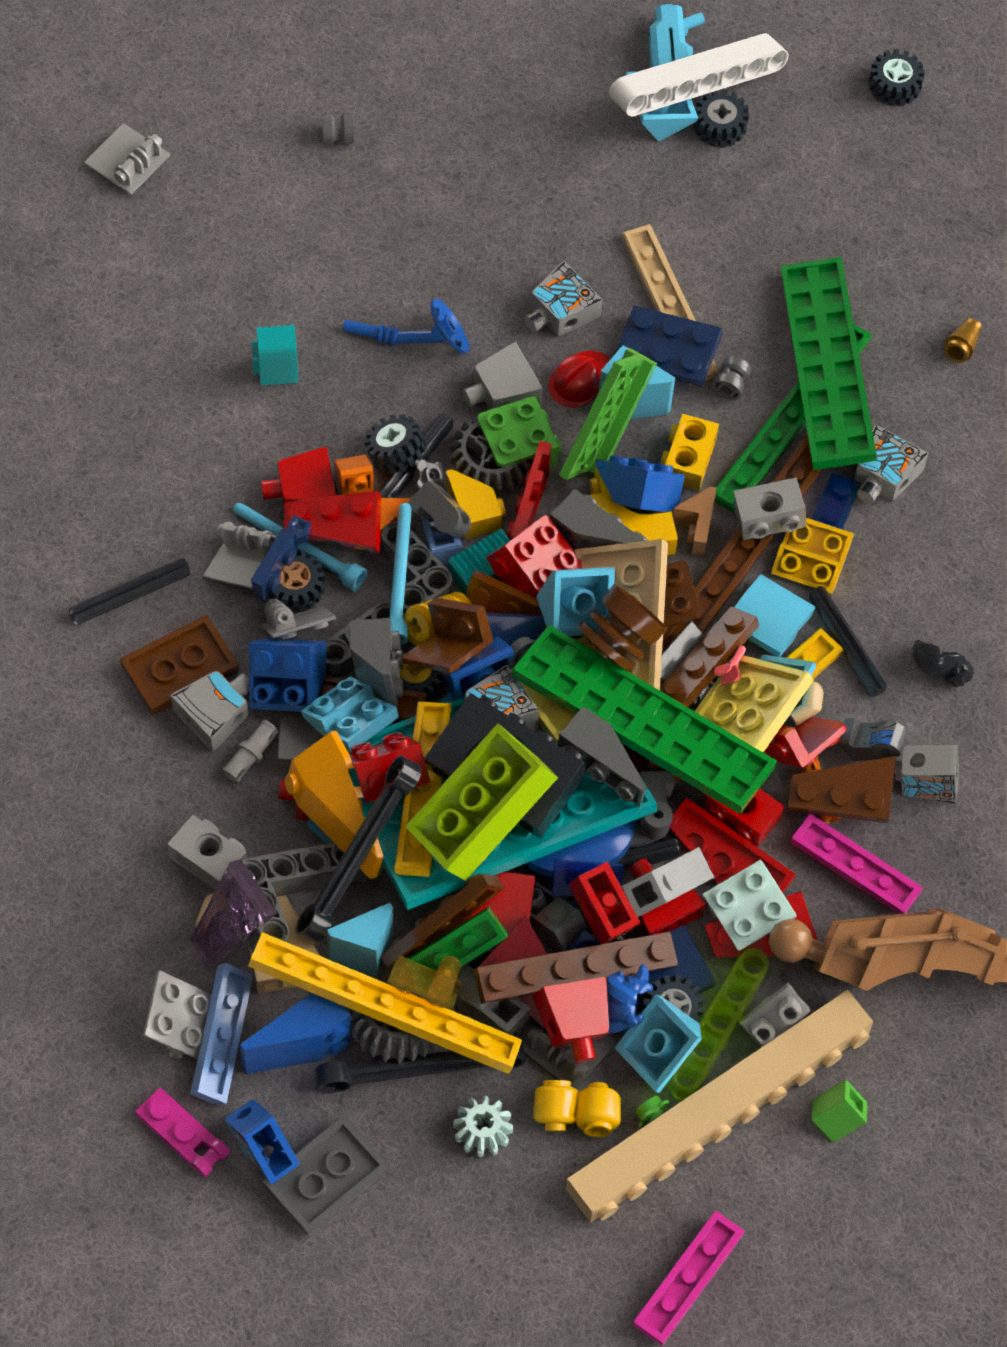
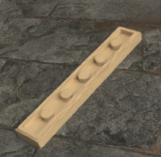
(658, 277)

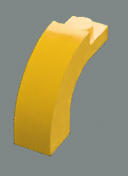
(651, 526)

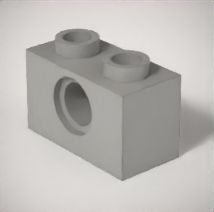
(780, 497)
(197, 837)

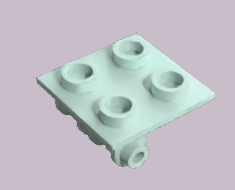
(749, 905)

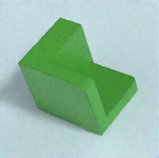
(839, 1110)

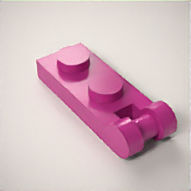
(181, 1131)

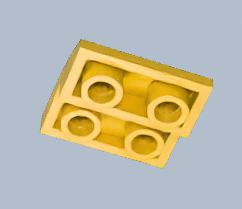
(813, 555)

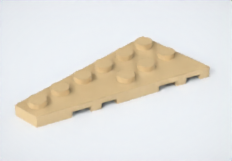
(642, 573)

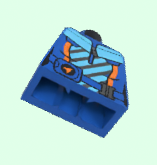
(255, 1129)

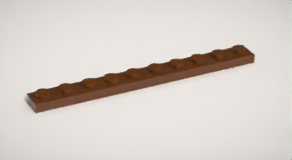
(741, 555)

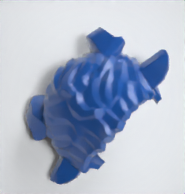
(624, 999)

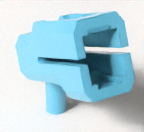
(669, 33)

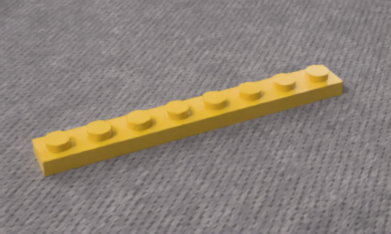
(385, 1003)

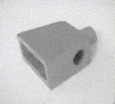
(503, 380)

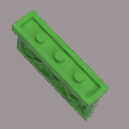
(609, 413)

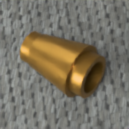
(962, 341)

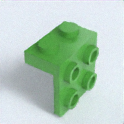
(516, 430)

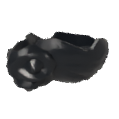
(942, 664)

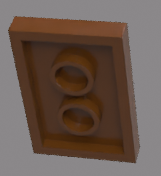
(177, 661)

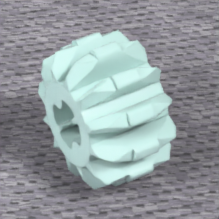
(485, 1137)

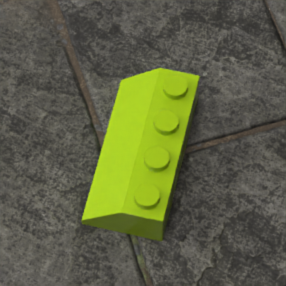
(481, 802)

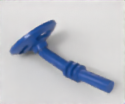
(445, 329)

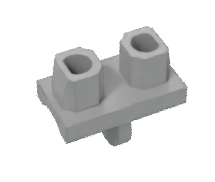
(774, 1015)

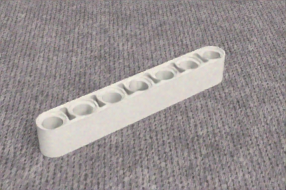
(698, 74)

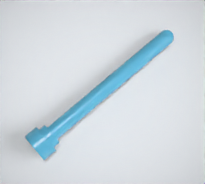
(399, 572)
(350, 574)

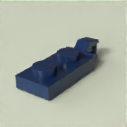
(279, 555)

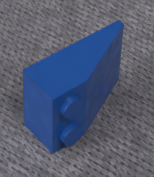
(298, 1036)

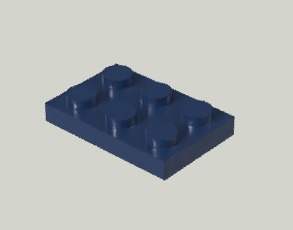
(673, 342)

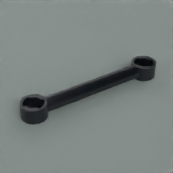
(317, 917)
(340, 1075)

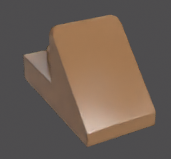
(697, 515)

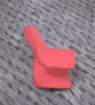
(730, 671)

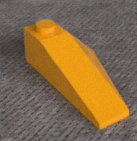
(327, 795)

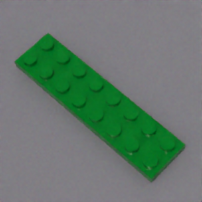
(828, 364)
(645, 719)

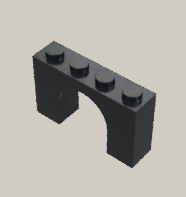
(472, 725)

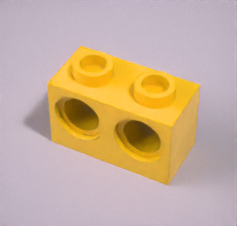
(693, 453)

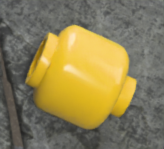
(555, 1104)
(598, 1110)

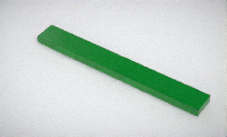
(770, 442)

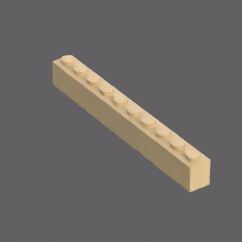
(718, 1107)

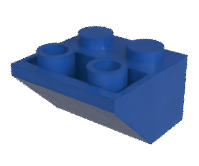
(641, 483)
(285, 673)

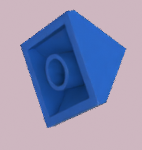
(479, 667)

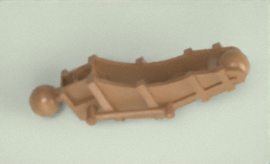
(887, 946)

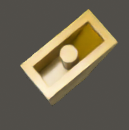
(477, 501)

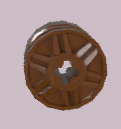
(622, 627)

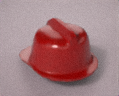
(577, 378)

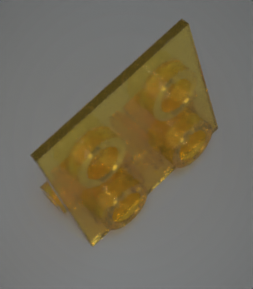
(437, 986)

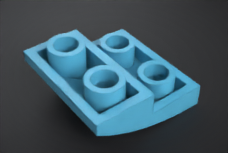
(778, 614)
(351, 712)

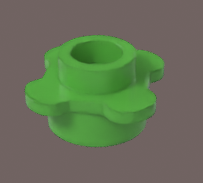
(651, 1110)

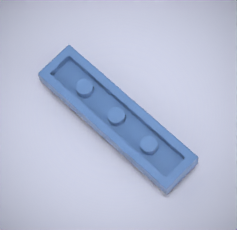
(221, 1034)

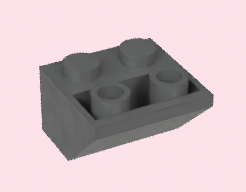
(378, 657)

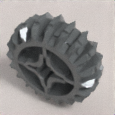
(472, 440)
(386, 1039)

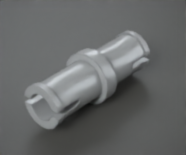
(250, 751)

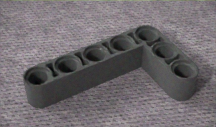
(416, 590)
(295, 879)

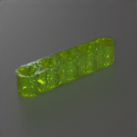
(724, 1010)

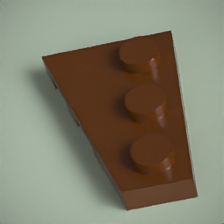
(846, 791)

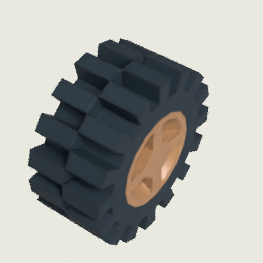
(311, 581)

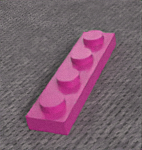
(856, 865)
(688, 1278)

